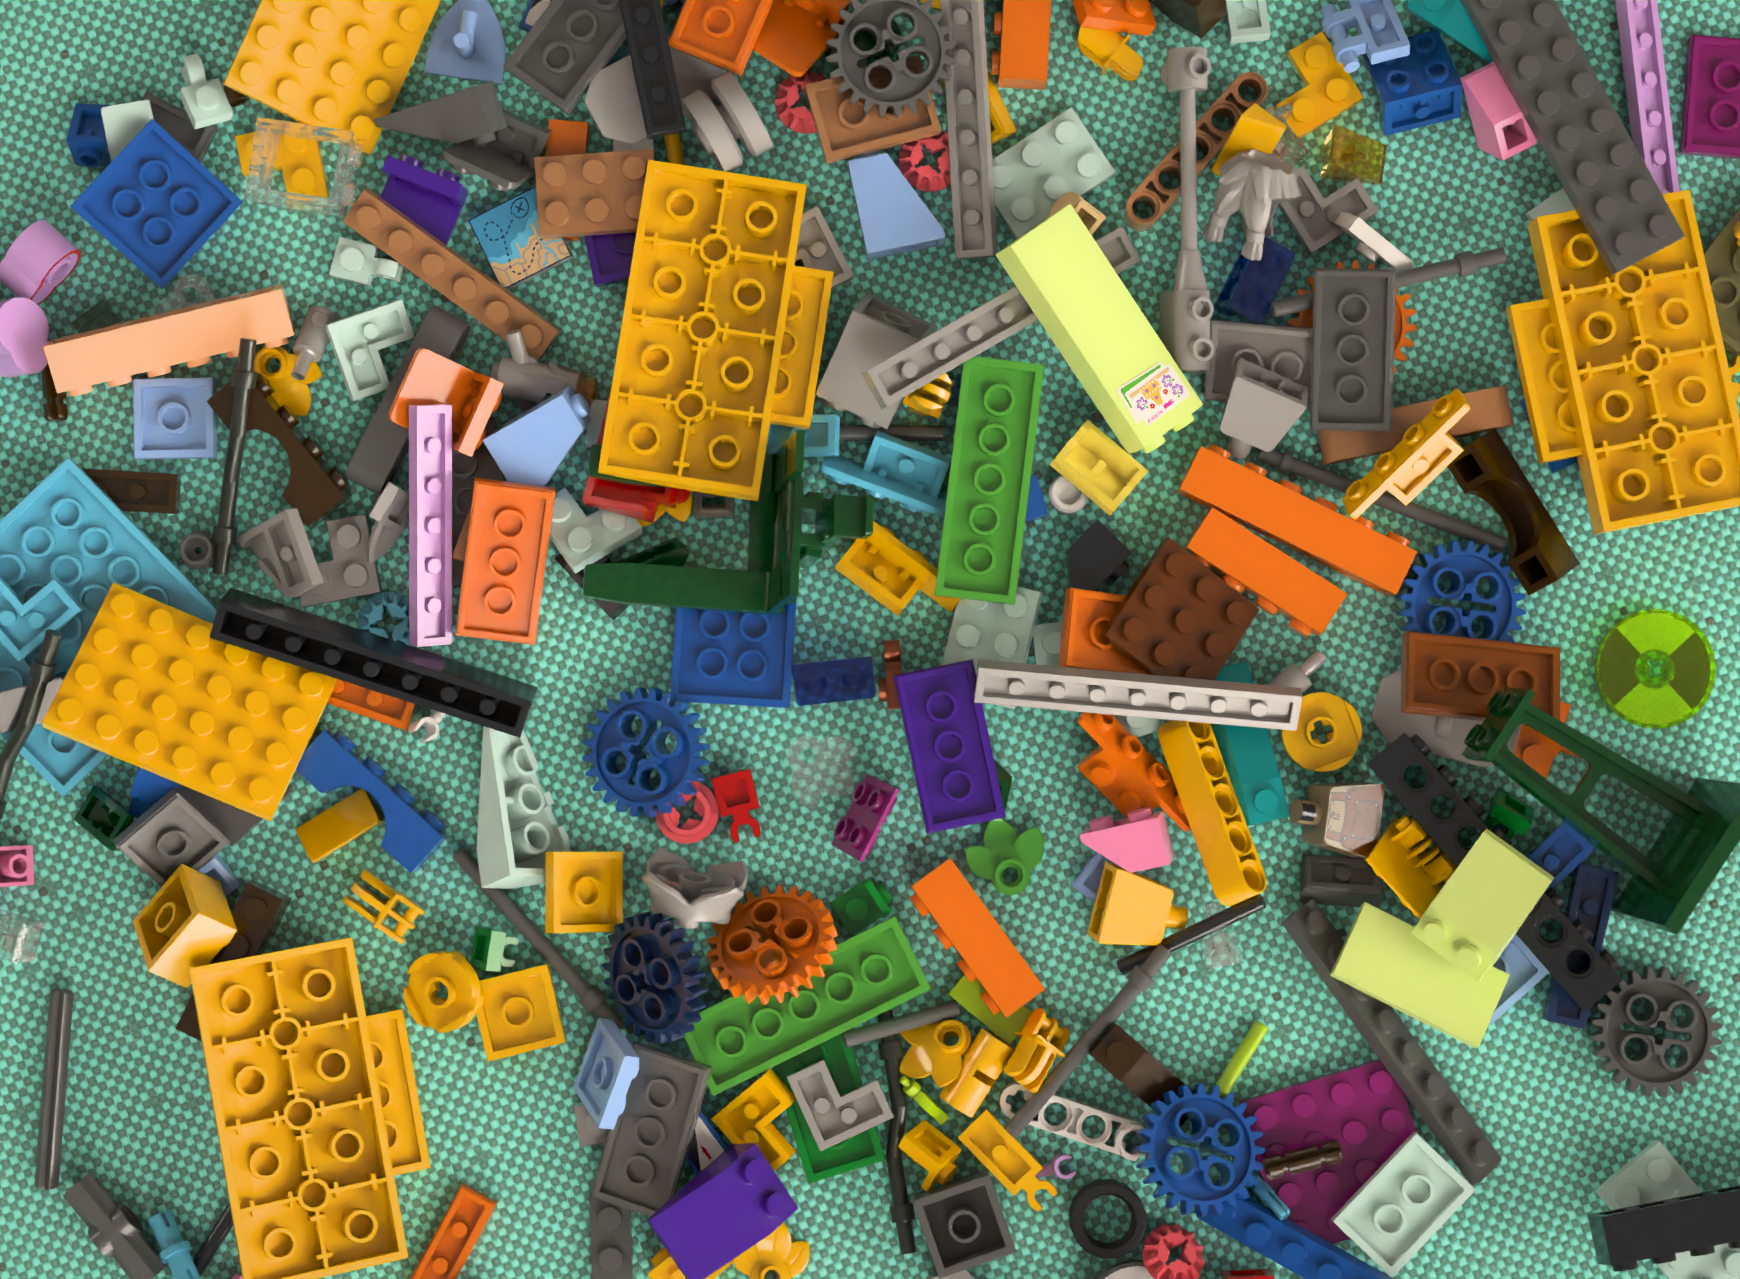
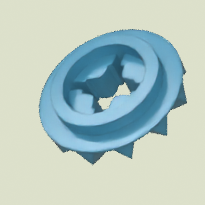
(374, 612)

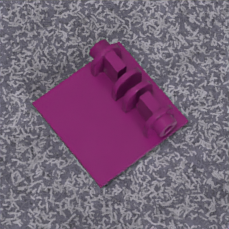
(858, 829)

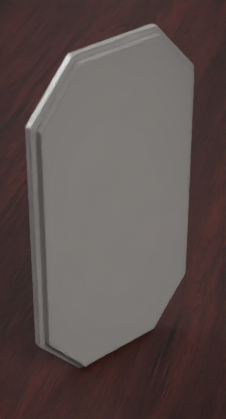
(615, 99)
(1441, 734)

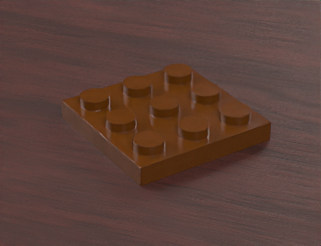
(1179, 617)

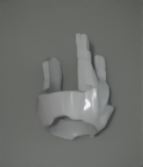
(1256, 186)

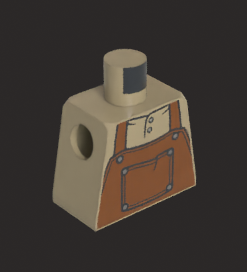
(1341, 816)

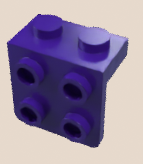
(423, 196)

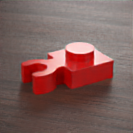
(735, 797)

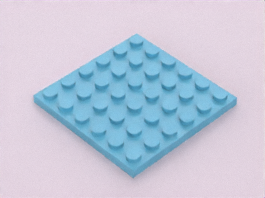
(87, 543)

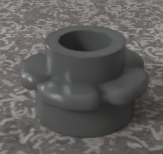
(188, 550)

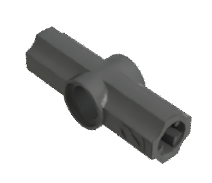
(114, 1228)

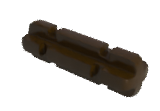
(55, 408)
(1302, 1159)

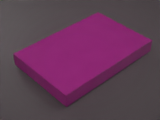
(1711, 98)

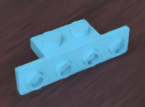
(897, 472)

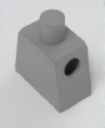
(1260, 408)

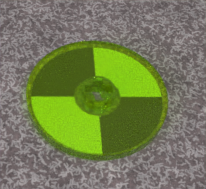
(1686, 668)

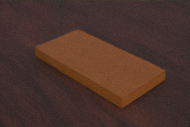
(1462, 674)

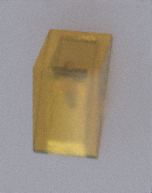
(1352, 157)

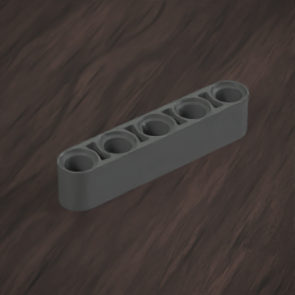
(386, 442)

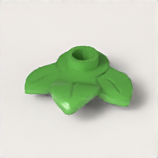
(1003, 850)

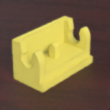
(1098, 467)

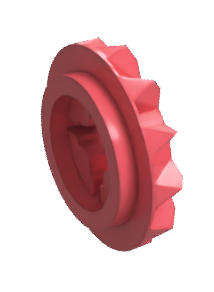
(787, 96)
(925, 177)
(693, 829)
(1156, 1253)

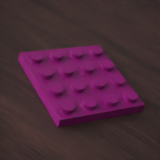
(1354, 1106)

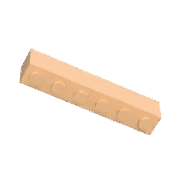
(168, 339)

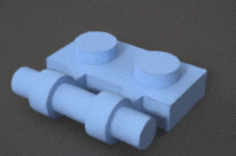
(1378, 32)

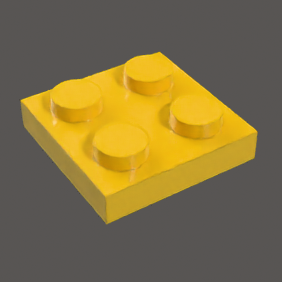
(583, 891)
(520, 1013)

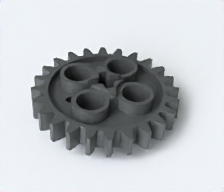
(905, 86)
(1649, 1066)

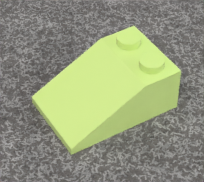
(1482, 905)

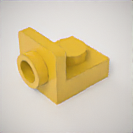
(933, 1152)

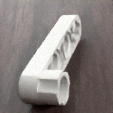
(1072, 1125)

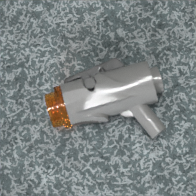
(535, 381)

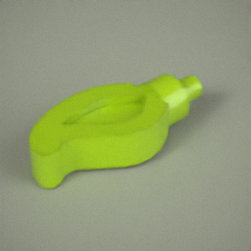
(914, 1091)

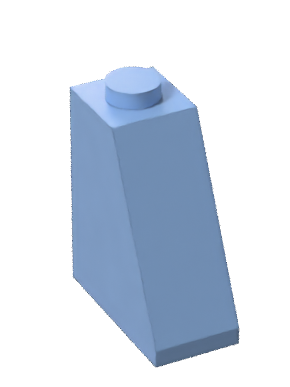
(889, 209)
(540, 438)

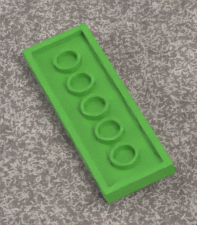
(989, 480)
(865, 979)

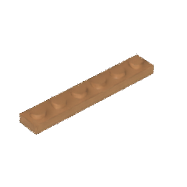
(449, 272)

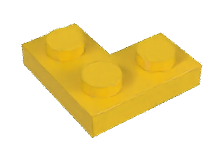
(1327, 88)
(298, 160)
(750, 1116)

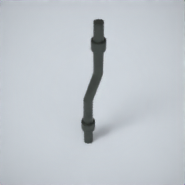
(243, 380)
(42, 672)
(902, 1211)

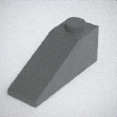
(452, 118)

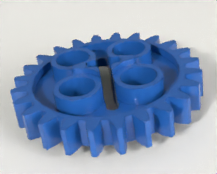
(1464, 568)
(675, 768)
(1192, 1185)

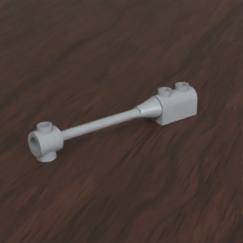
(1188, 307)

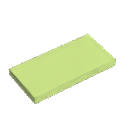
(1413, 978)

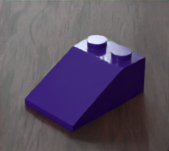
(722, 1211)

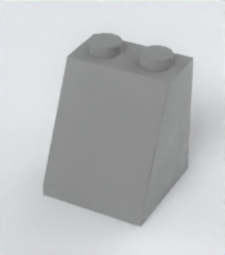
(870, 337)

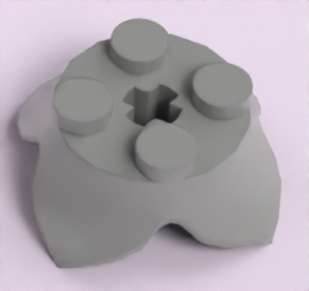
(690, 894)

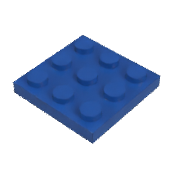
(156, 203)
(733, 657)

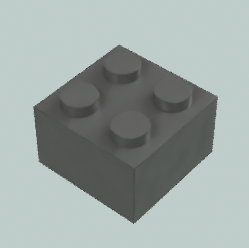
(963, 1223)

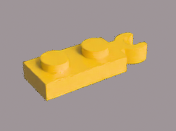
(1005, 1157)

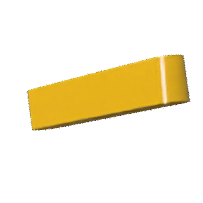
(1212, 810)

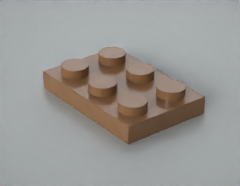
(850, 133)
(590, 192)

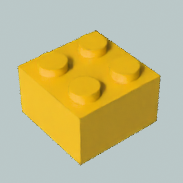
(184, 925)

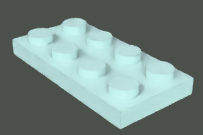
(1656, 1177)

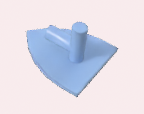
(468, 44)

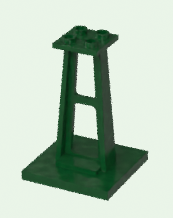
(1685, 855)

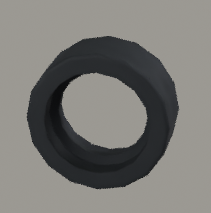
(1114, 1249)

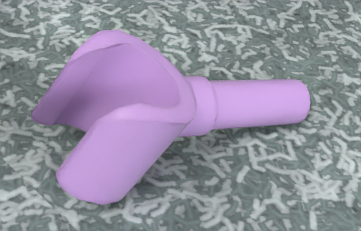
(1052, 1168)

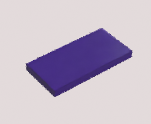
(949, 746)

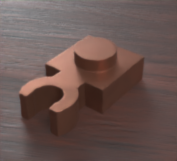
(886, 685)

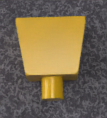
(1133, 909)

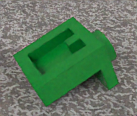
(862, 905)

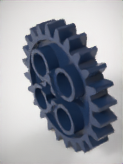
(654, 977)

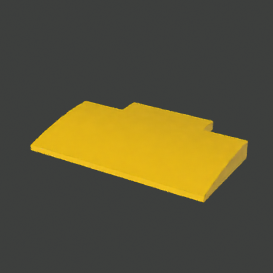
(713, 332)
(1629, 375)
(308, 1110)

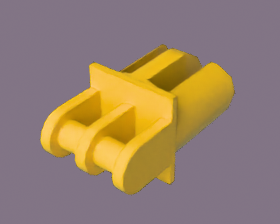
(1110, 51)
(930, 397)
(386, 908)
(1036, 1050)

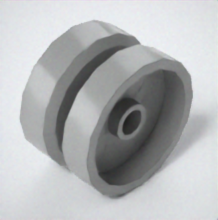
(722, 125)

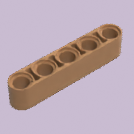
(1207, 137)
(1487, 411)

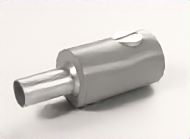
(311, 340)
(1298, 676)

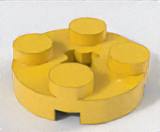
(1340, 743)
(462, 987)

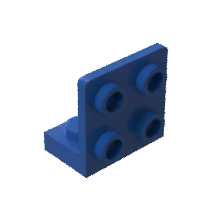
(1417, 87)

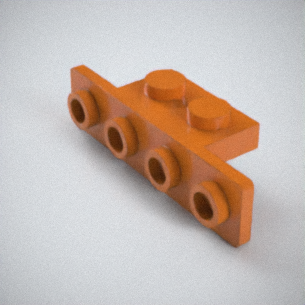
(1127, 770)

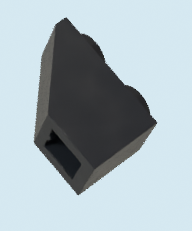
(1095, 558)

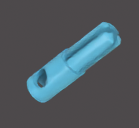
(1268, 1196)

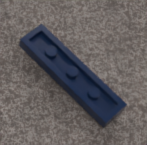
(1591, 902)

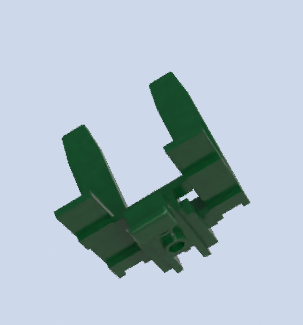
(774, 546)

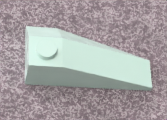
(513, 815)

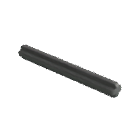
(54, 1089)

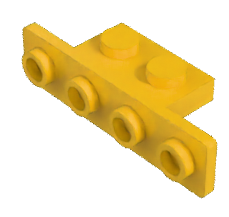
(1414, 460)
(890, 571)

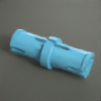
(173, 1247)

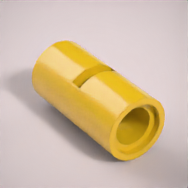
(979, 1072)

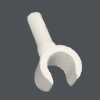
(430, 724)

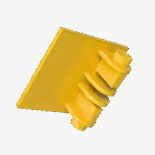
(1408, 867)

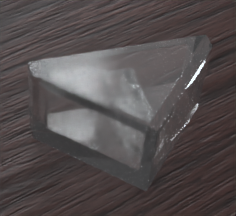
(19, 937)

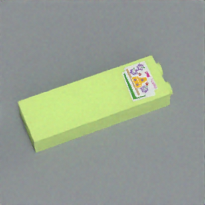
(1100, 331)

